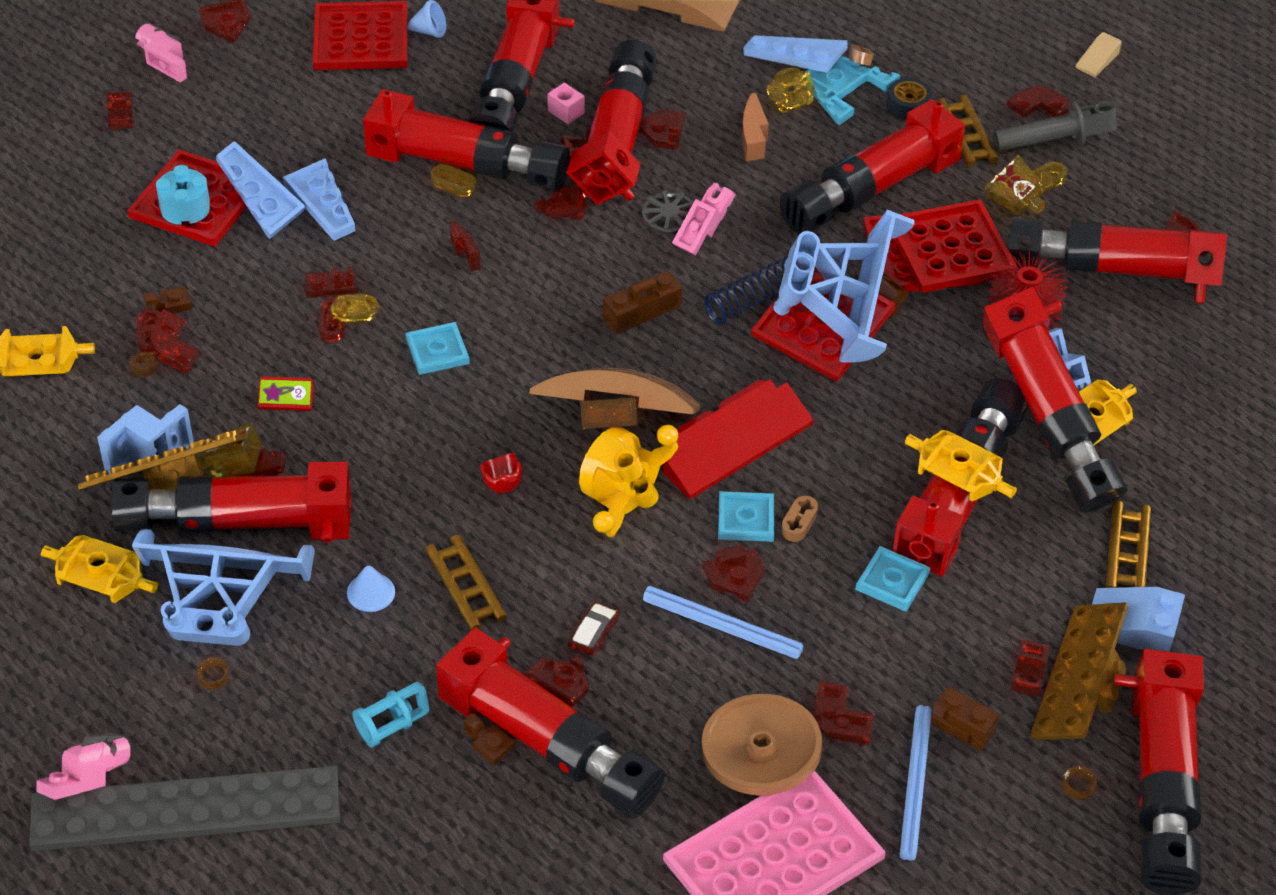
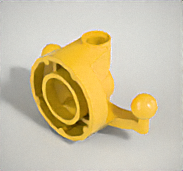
(619, 470)

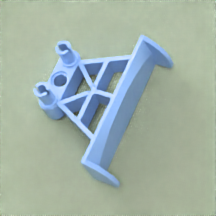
(810, 253)
(229, 624)

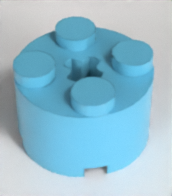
(183, 195)

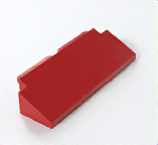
(734, 435)

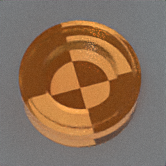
(143, 364)

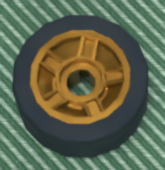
(907, 95)

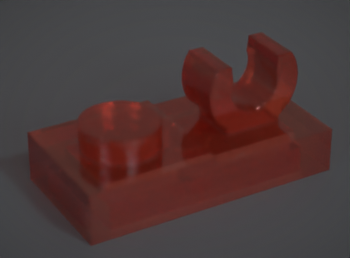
(331, 283)

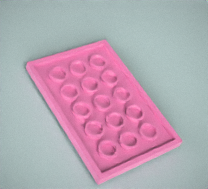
(778, 846)

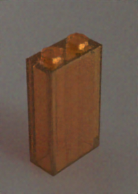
(611, 412)

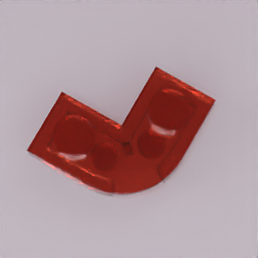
(1039, 97)
(168, 347)
(837, 721)

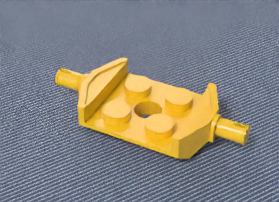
(57, 353)
(1111, 404)
(977, 475)
(115, 577)

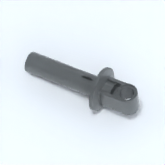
(1078, 124)

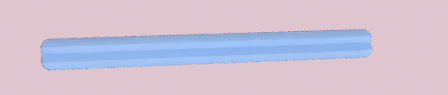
(723, 622)
(915, 783)

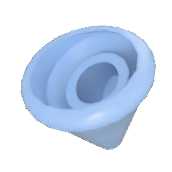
(429, 20)
(370, 591)

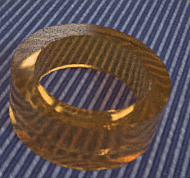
(209, 663)
(1083, 772)

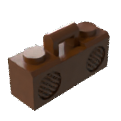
(642, 302)

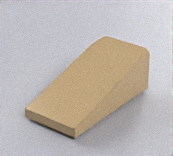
(1099, 54)

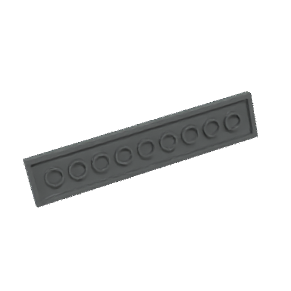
(186, 808)

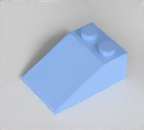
(1150, 615)

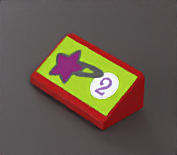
(285, 393)

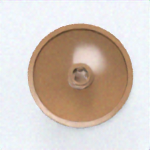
(761, 744)

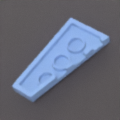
(799, 52)
(263, 194)
(322, 198)

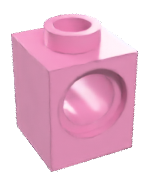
(566, 103)

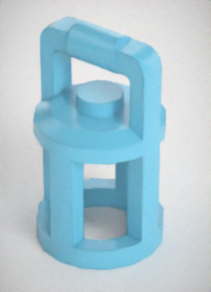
(399, 709)

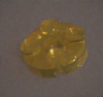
(799, 97)

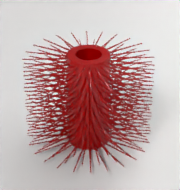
(1025, 279)

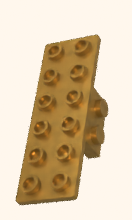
(166, 471)
(1082, 673)

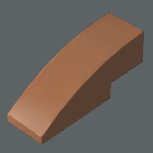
(754, 130)

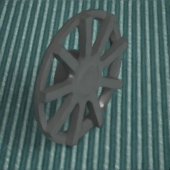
(667, 212)

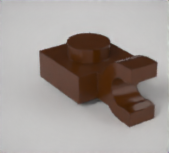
(172, 300)
(489, 742)

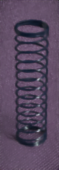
(711, 312)

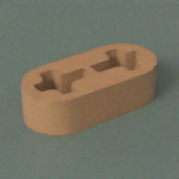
(860, 55)
(794, 516)

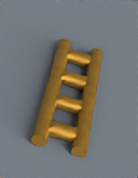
(979, 136)
(1118, 536)
(469, 568)

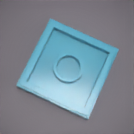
(437, 348)
(746, 516)
(893, 578)

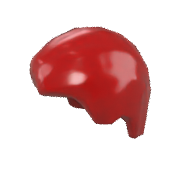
(502, 473)

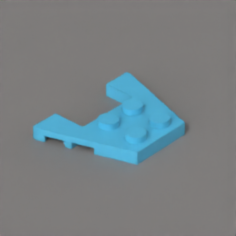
(842, 80)

